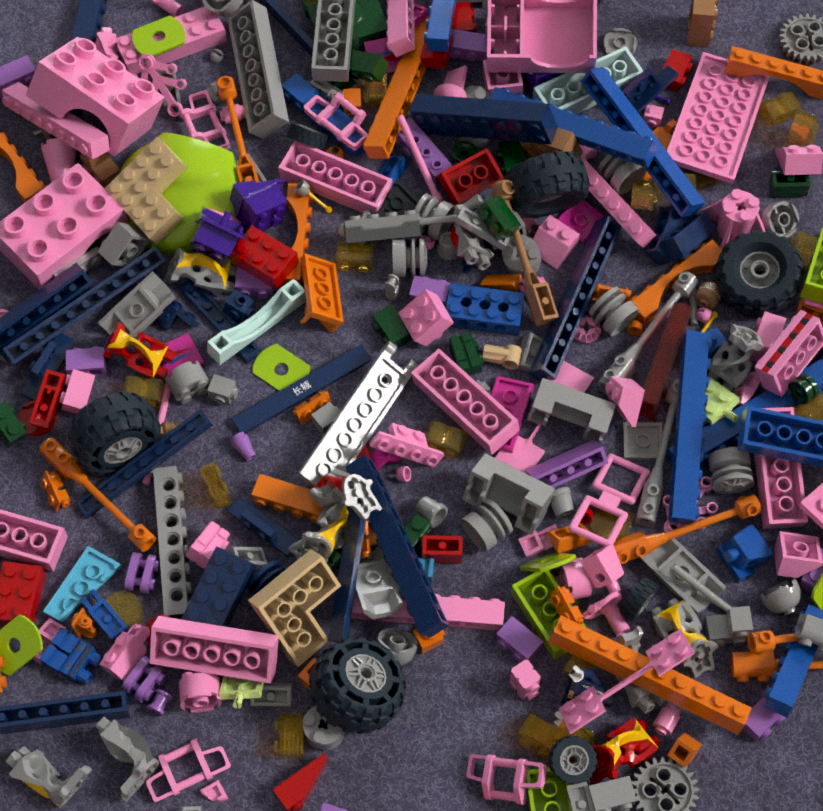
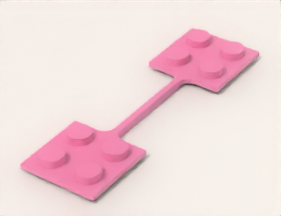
(525, 452)
(662, 657)

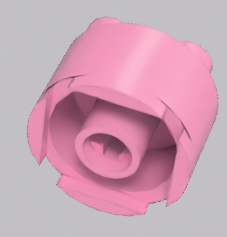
(575, 579)
(199, 691)

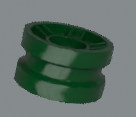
(464, 148)
(803, 388)

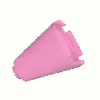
(58, 157)

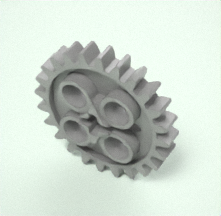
(796, 35)
(677, 778)

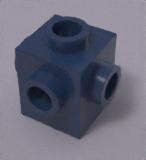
(238, 306)

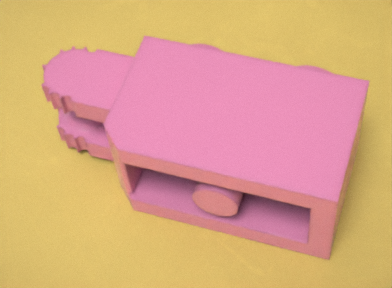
(126, 652)

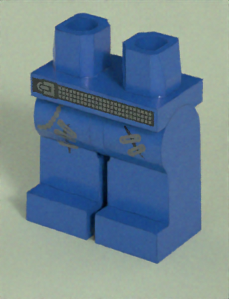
(78, 659)

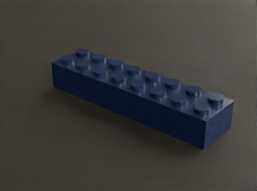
(484, 118)

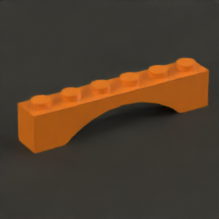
(748, 63)
(26, 181)
(302, 211)
(700, 262)

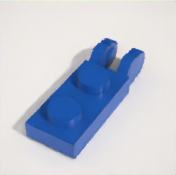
(105, 616)

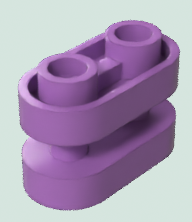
(150, 566)
(155, 677)

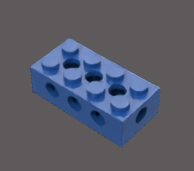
(485, 309)

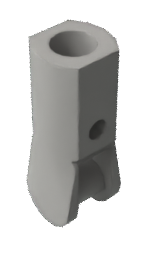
(392, 287)

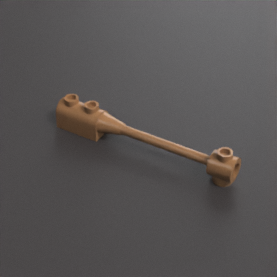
(537, 294)

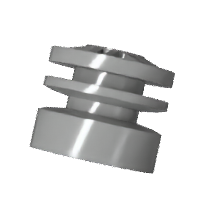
(620, 173)
(429, 207)
(408, 257)
(617, 315)
(730, 470)
(486, 525)

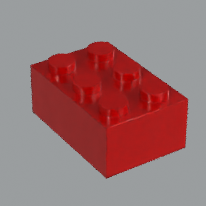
(470, 177)
(264, 257)
(20, 591)

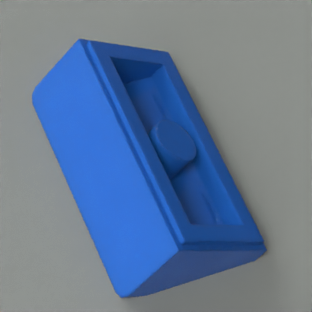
(394, 167)
(738, 574)

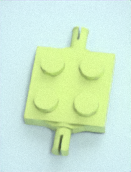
(720, 403)
(239, 689)

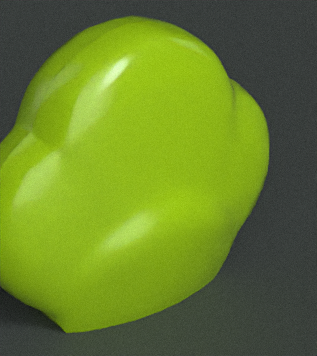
(203, 184)

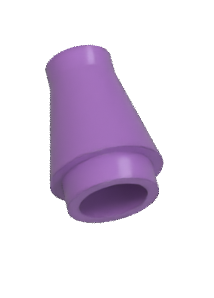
(243, 445)

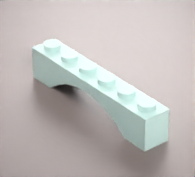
(233, 340)

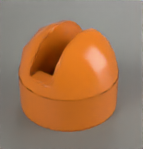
(635, 325)

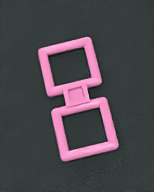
(609, 500)

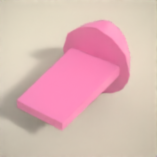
(453, 83)

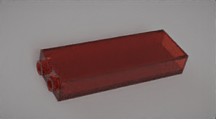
(665, 359)

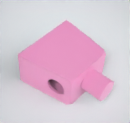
(604, 568)

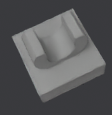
(213, 93)

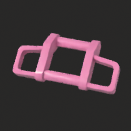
(331, 108)
(210, 109)
(521, 765)
(177, 787)

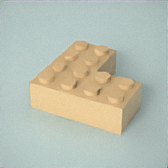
(141, 189)
(287, 603)

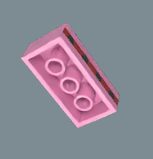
(790, 353)

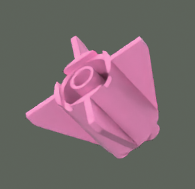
(735, 215)

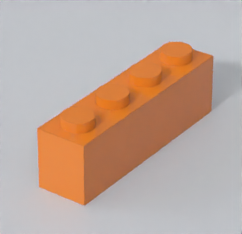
(285, 497)

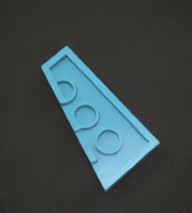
(87, 574)

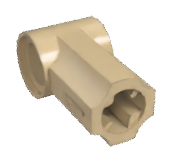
(507, 356)

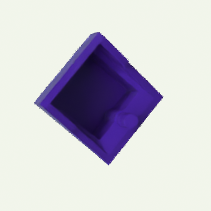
(259, 203)
(216, 234)

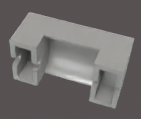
(573, 407)
(510, 490)

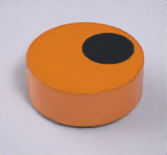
(336, 151)

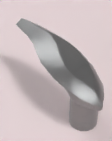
(40, 131)

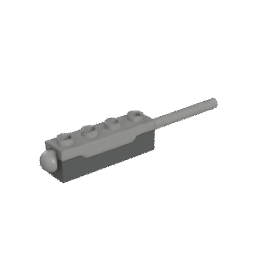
(388, 227)

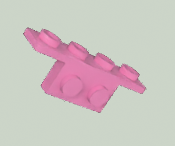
(407, 444)

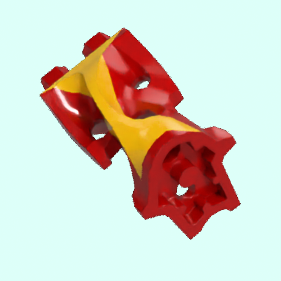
(151, 356)
(628, 737)

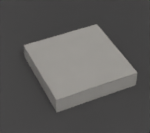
(641, 441)

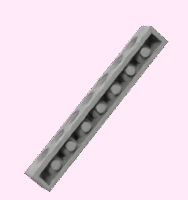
(164, 478)

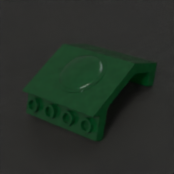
(368, 21)

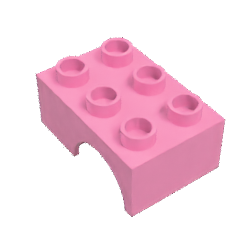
(541, 36)
(88, 80)
(58, 225)

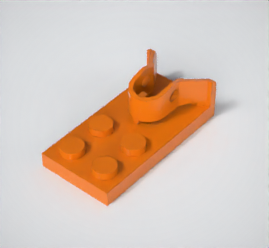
(321, 292)

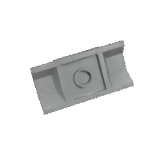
(139, 307)
(673, 553)
(376, 587)

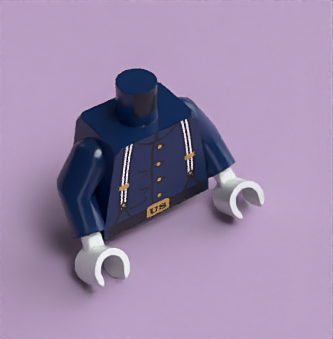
(581, 680)

